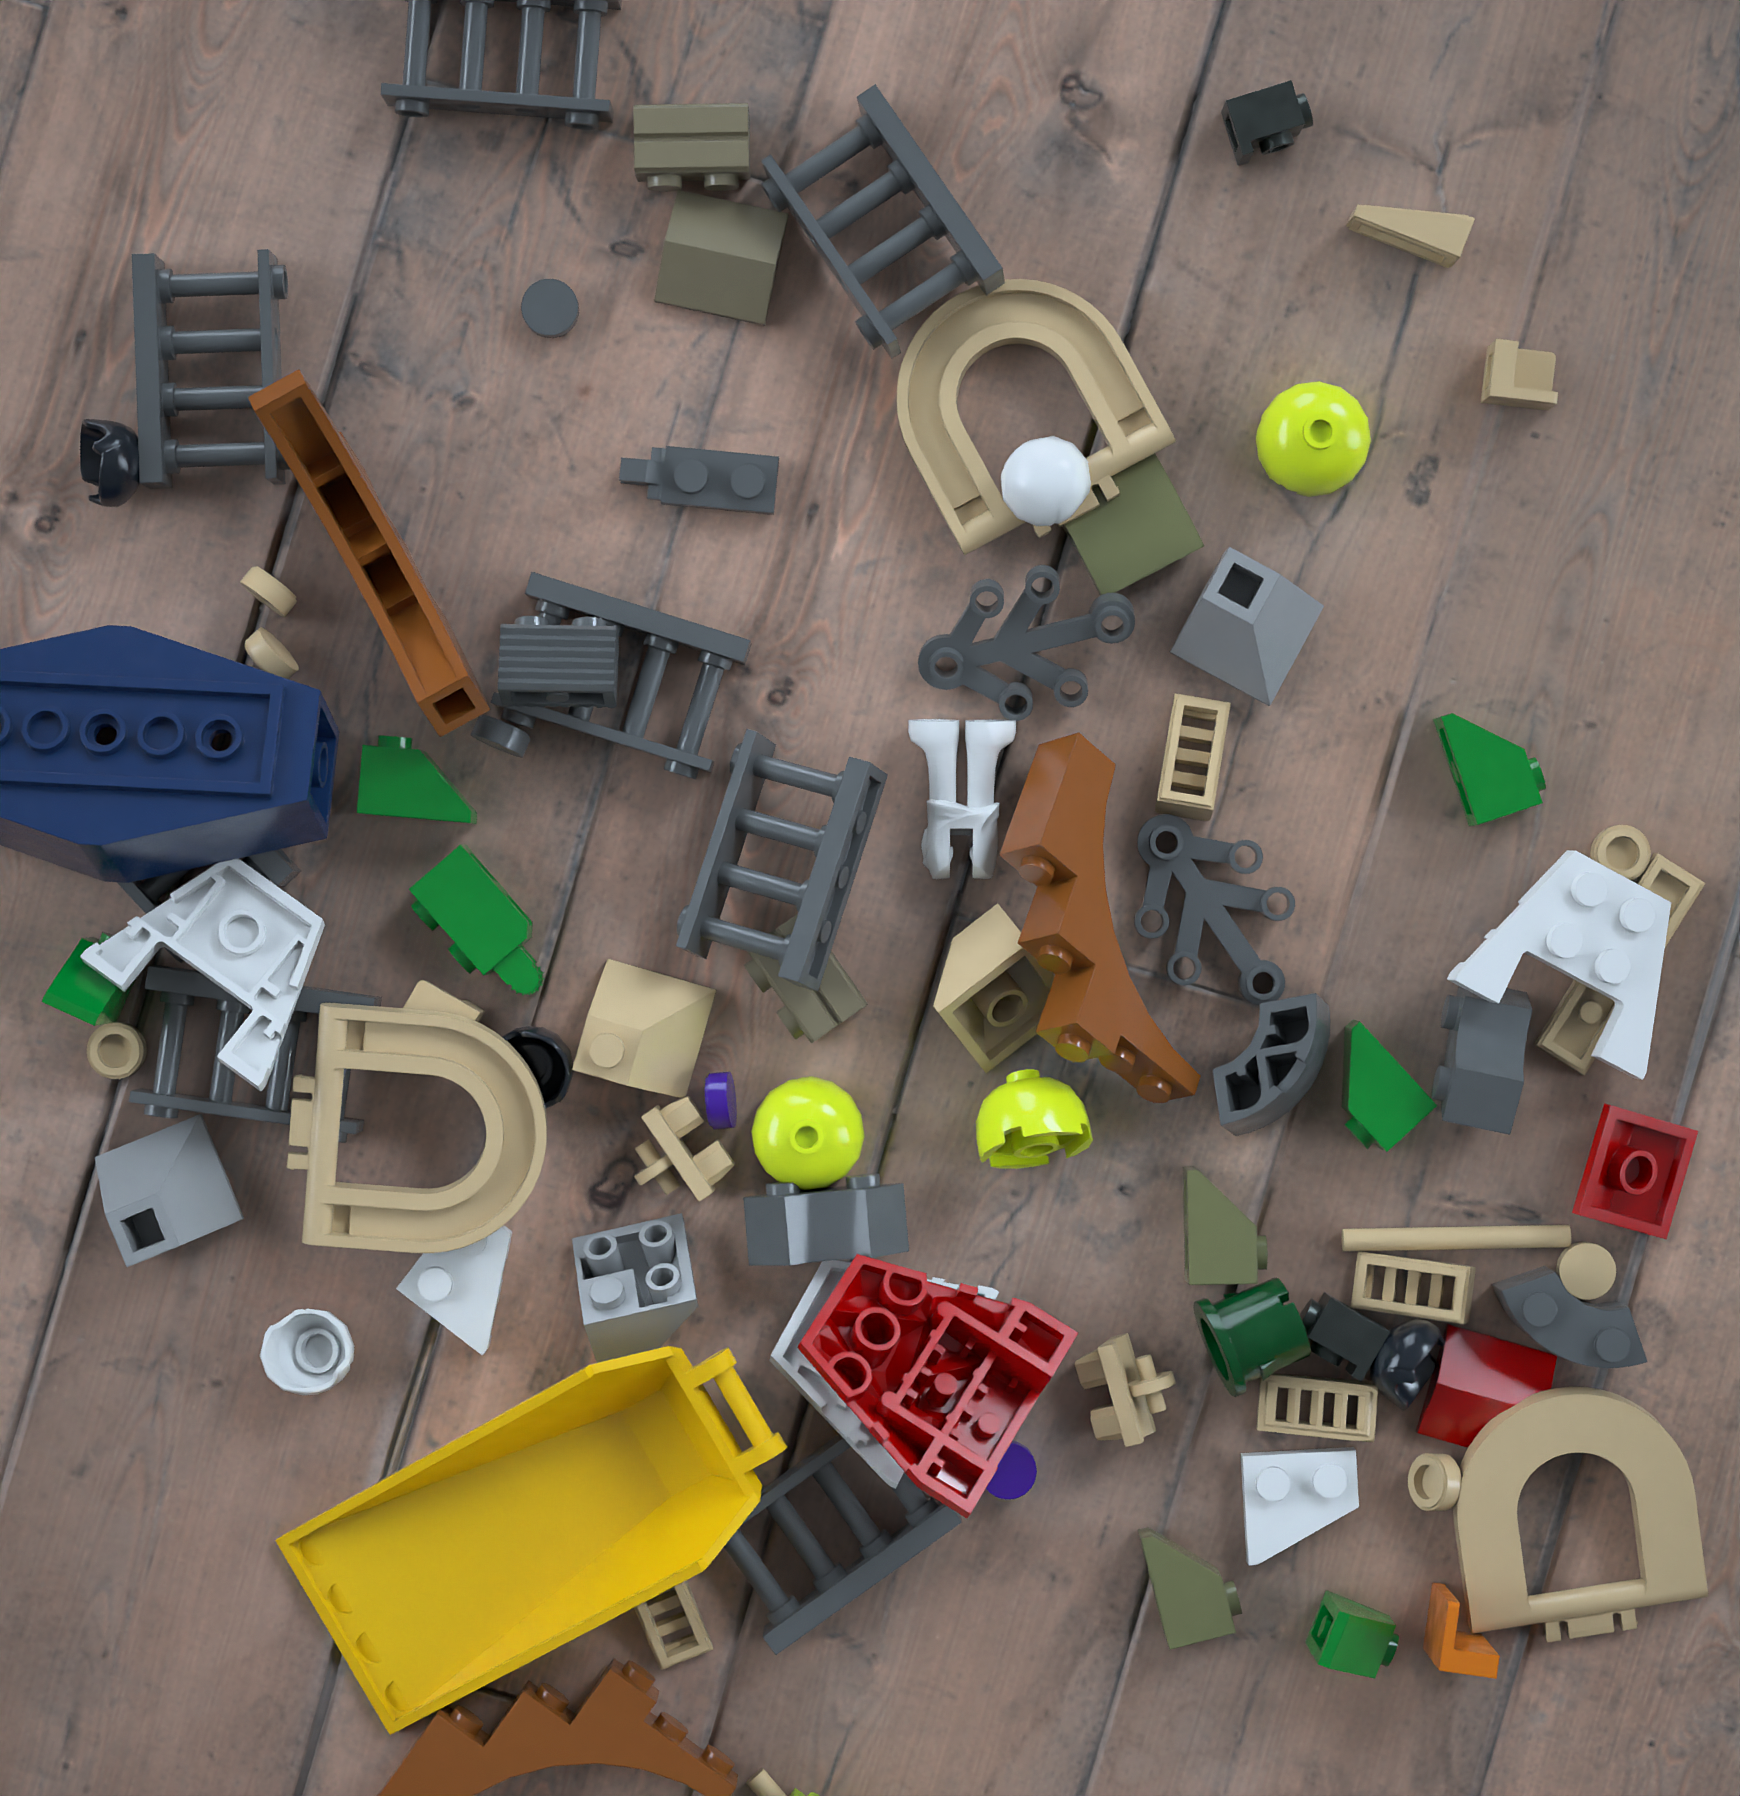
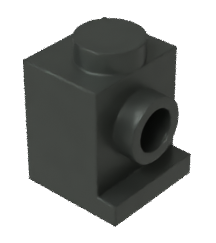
(1265, 120)
(1343, 1333)

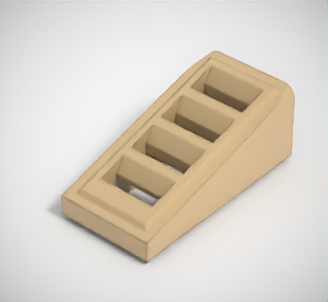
(1421, 233)
(1187, 804)
(1462, 1291)
(1366, 1407)
(681, 1648)

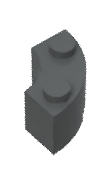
(1483, 1059)
(1276, 1065)
(825, 1223)
(1571, 1328)

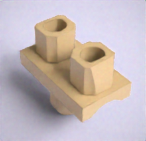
(699, 1170)
(1132, 1386)

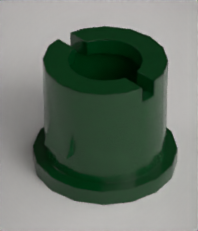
(1251, 1333)

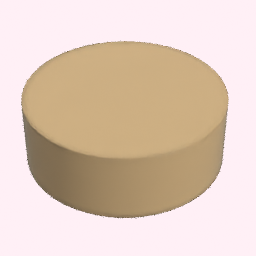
(269, 591)
(270, 654)
(1622, 850)
(116, 1050)
(1586, 1270)
(1434, 1482)

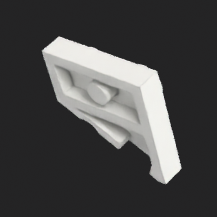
(462, 1287)
(1294, 1496)

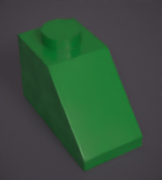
(1488, 770)
(408, 784)
(85, 992)
(1378, 1091)
(1351, 1636)

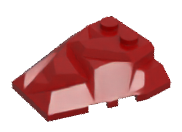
(935, 1371)

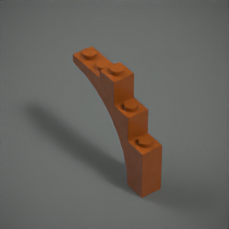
(372, 552)
(1070, 928)
(541, 1732)

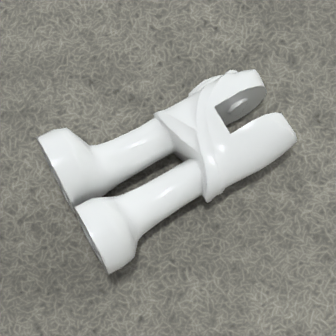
(945, 817)

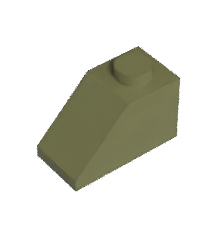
(1218, 1237)
(1188, 1592)

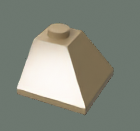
(992, 989)
(644, 1029)

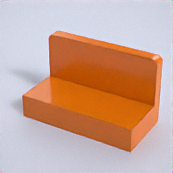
(1455, 1649)

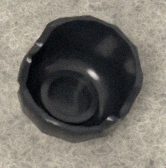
(109, 461)
(547, 1059)
(1405, 1361)

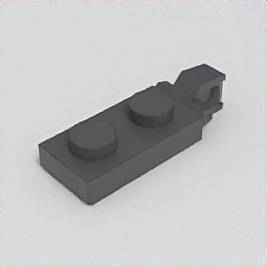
(706, 479)

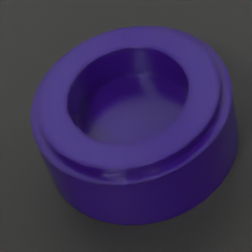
(720, 1100)
(1014, 1473)

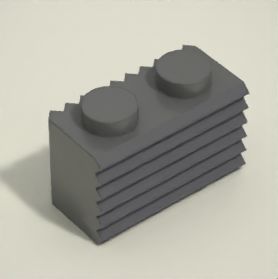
(558, 663)

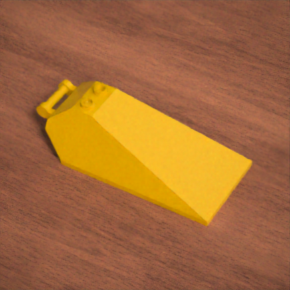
(532, 1528)

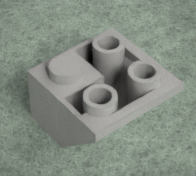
(1247, 626)
(165, 1190)
(634, 1285)

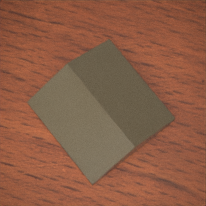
(720, 257)

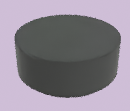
(550, 308)
(501, 735)

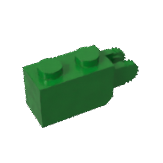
(479, 919)

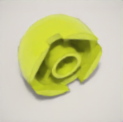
(1313, 438)
(1029, 1120)
(808, 1133)

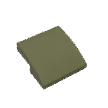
(1135, 530)

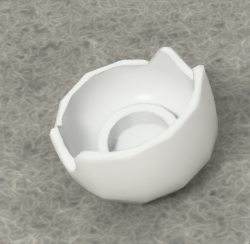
(1045, 481)
(307, 1352)

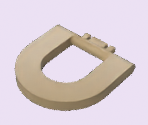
(1034, 316)
(405, 1216)
(1661, 1502)

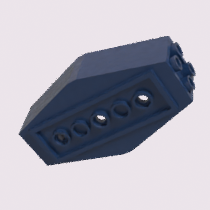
(159, 790)

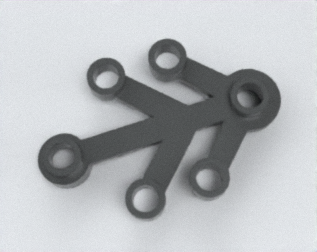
(1017, 644)
(1205, 901)

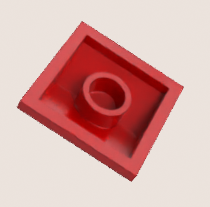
(1635, 1171)
(1477, 1381)

